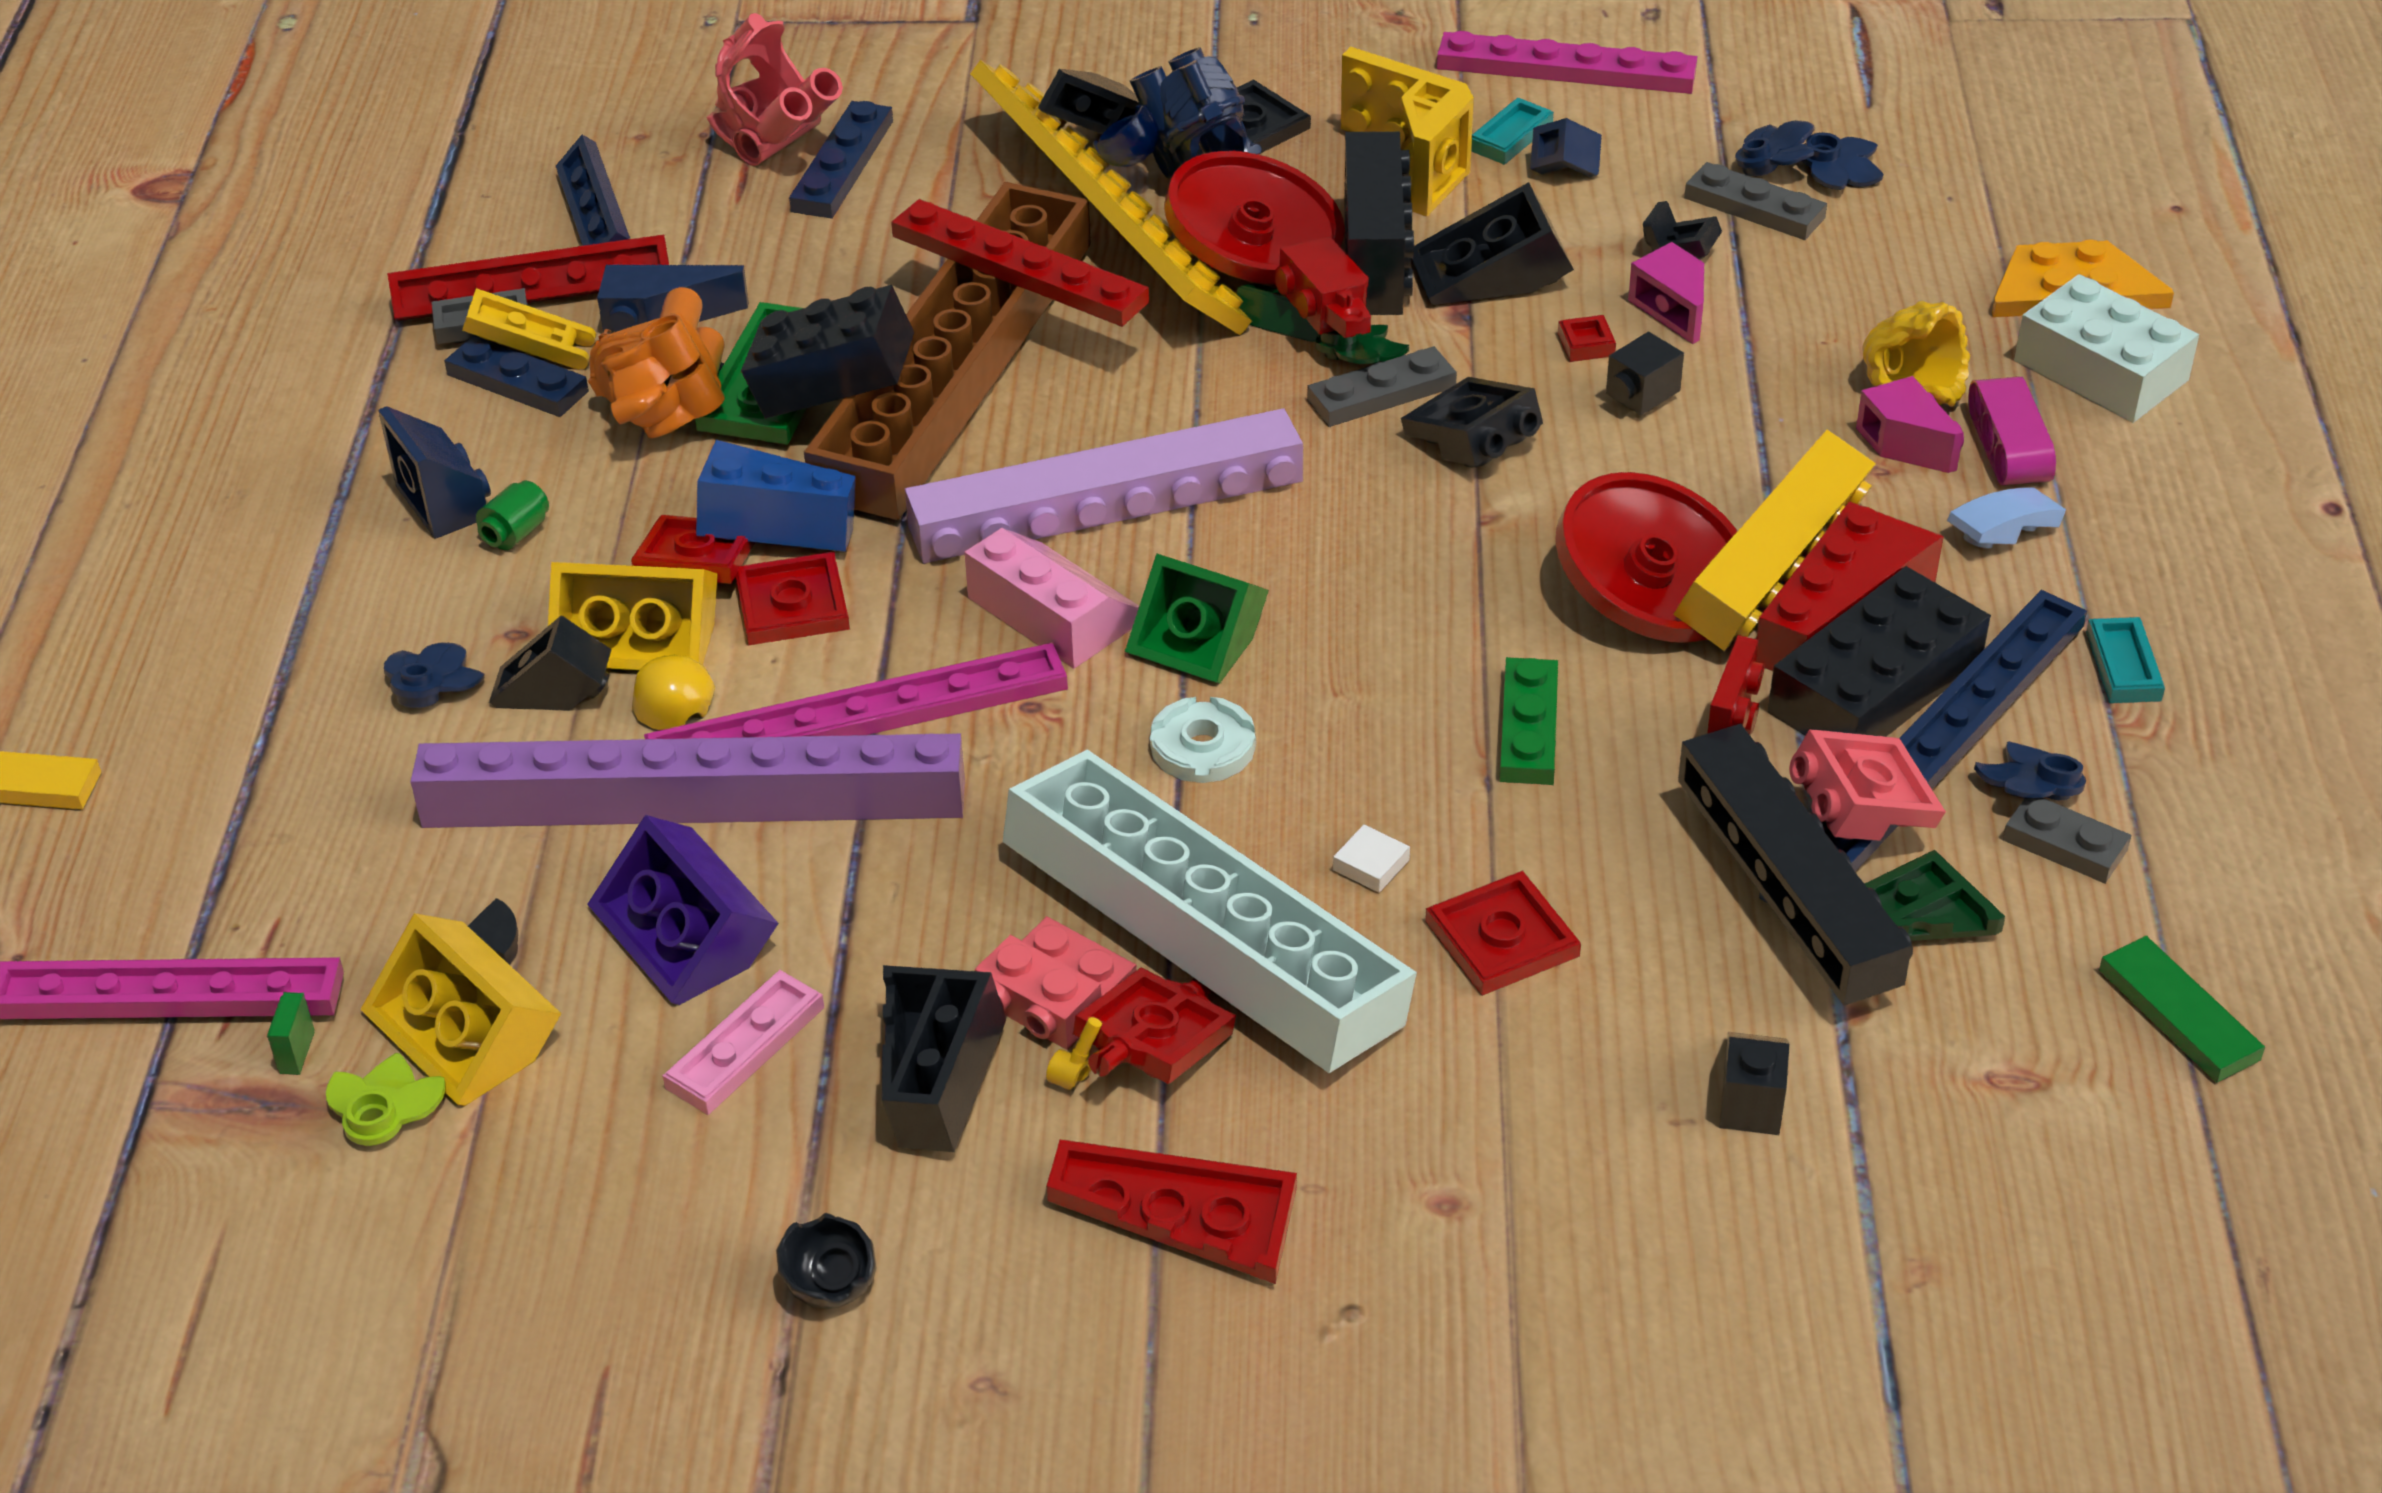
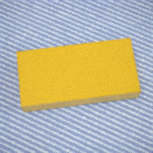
(47, 779)

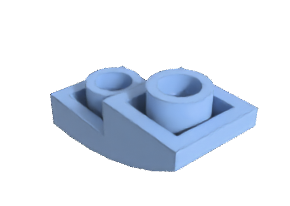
(2002, 515)

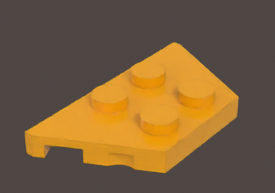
(2046, 266)

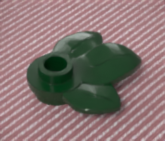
(1361, 348)

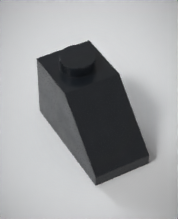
(553, 670)
(1754, 1083)

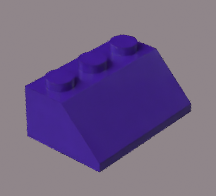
(680, 910)

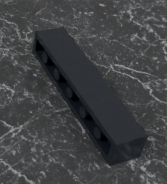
(1795, 864)

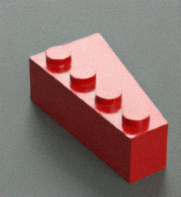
(1841, 569)

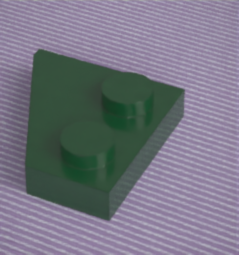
(1935, 901)

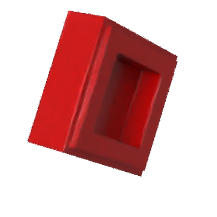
(1586, 338)

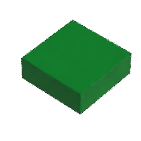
(291, 1033)

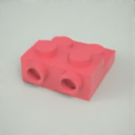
(1863, 784)
(1052, 978)

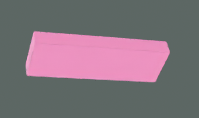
(743, 1042)

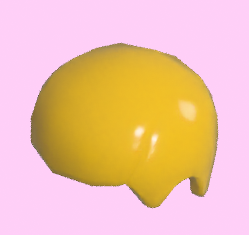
(671, 691)

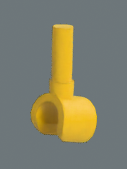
(1068, 1067)

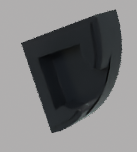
(498, 929)

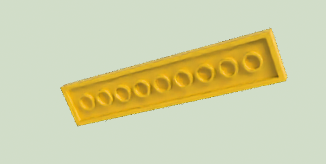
(1110, 195)

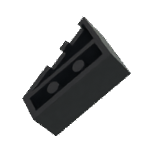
(936, 1051)

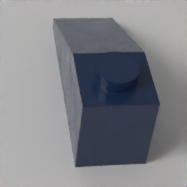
(637, 292)

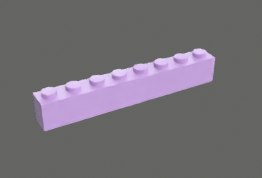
(1106, 484)

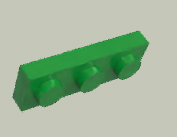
(1529, 721)

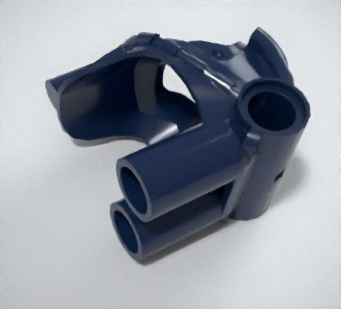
(1192, 108)

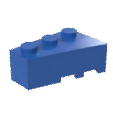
(773, 499)

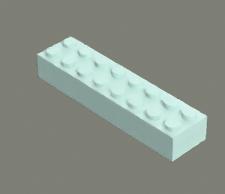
(1209, 910)

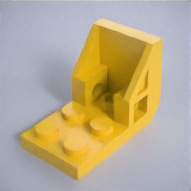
(1425, 108)

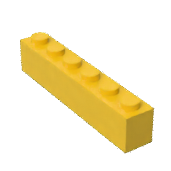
(1774, 541)

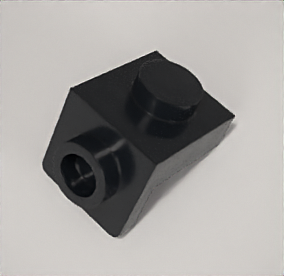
(1692, 235)

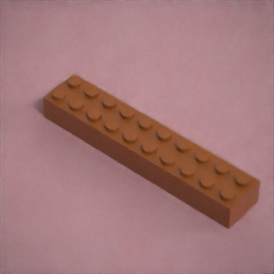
(961, 343)

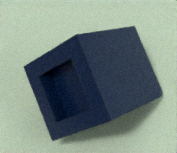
(1564, 146)

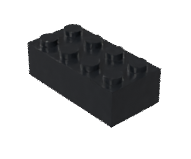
(1379, 217)
(1879, 659)

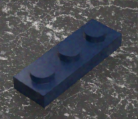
(516, 376)

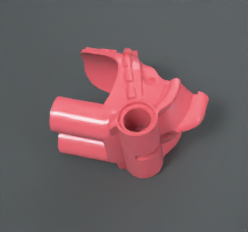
(777, 106)

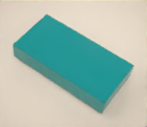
(1509, 130)
(2125, 660)

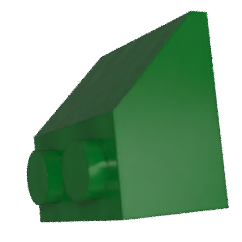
(1195, 618)

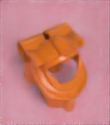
(636, 361)

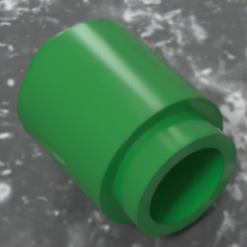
(512, 515)

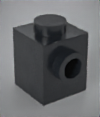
(1644, 373)

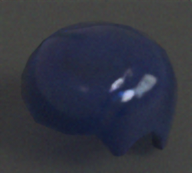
(1129, 139)

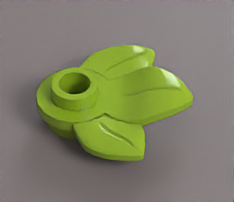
(382, 1100)

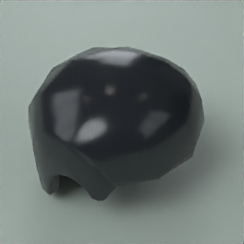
(826, 1261)

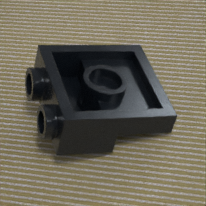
(1476, 420)

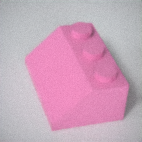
(1046, 596)

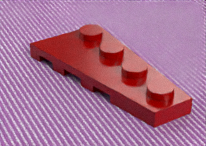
(1192, 1204)

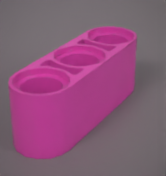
(2011, 431)

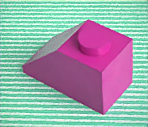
(1670, 289)

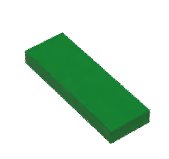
(2181, 1009)

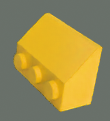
(637, 609)
(458, 1008)

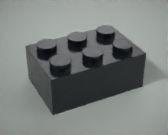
(828, 351)

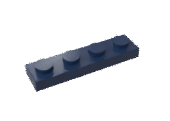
(841, 159)
(590, 194)

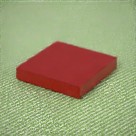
(675, 545)
(792, 598)
(1502, 932)

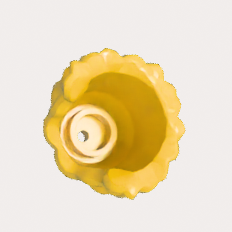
(1923, 344)

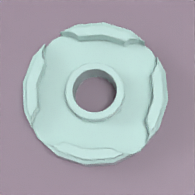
(1207, 760)

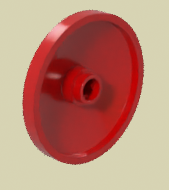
(1244, 208)
(1637, 549)

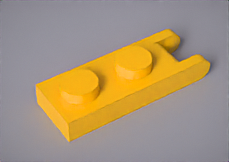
(528, 329)

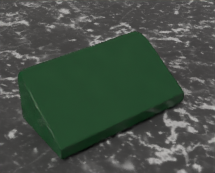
(1274, 312)

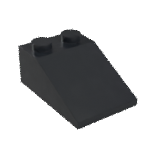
(1493, 252)

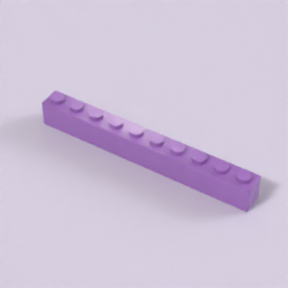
(689, 780)

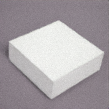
(1371, 858)

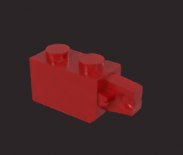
(1324, 287)

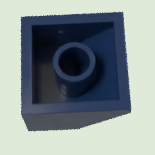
(433, 473)

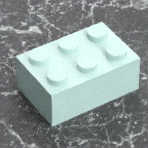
(2106, 347)

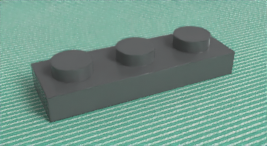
(1755, 200)
(1381, 386)

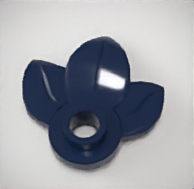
(1774, 146)
(1842, 161)
(422, 676)
(2035, 773)

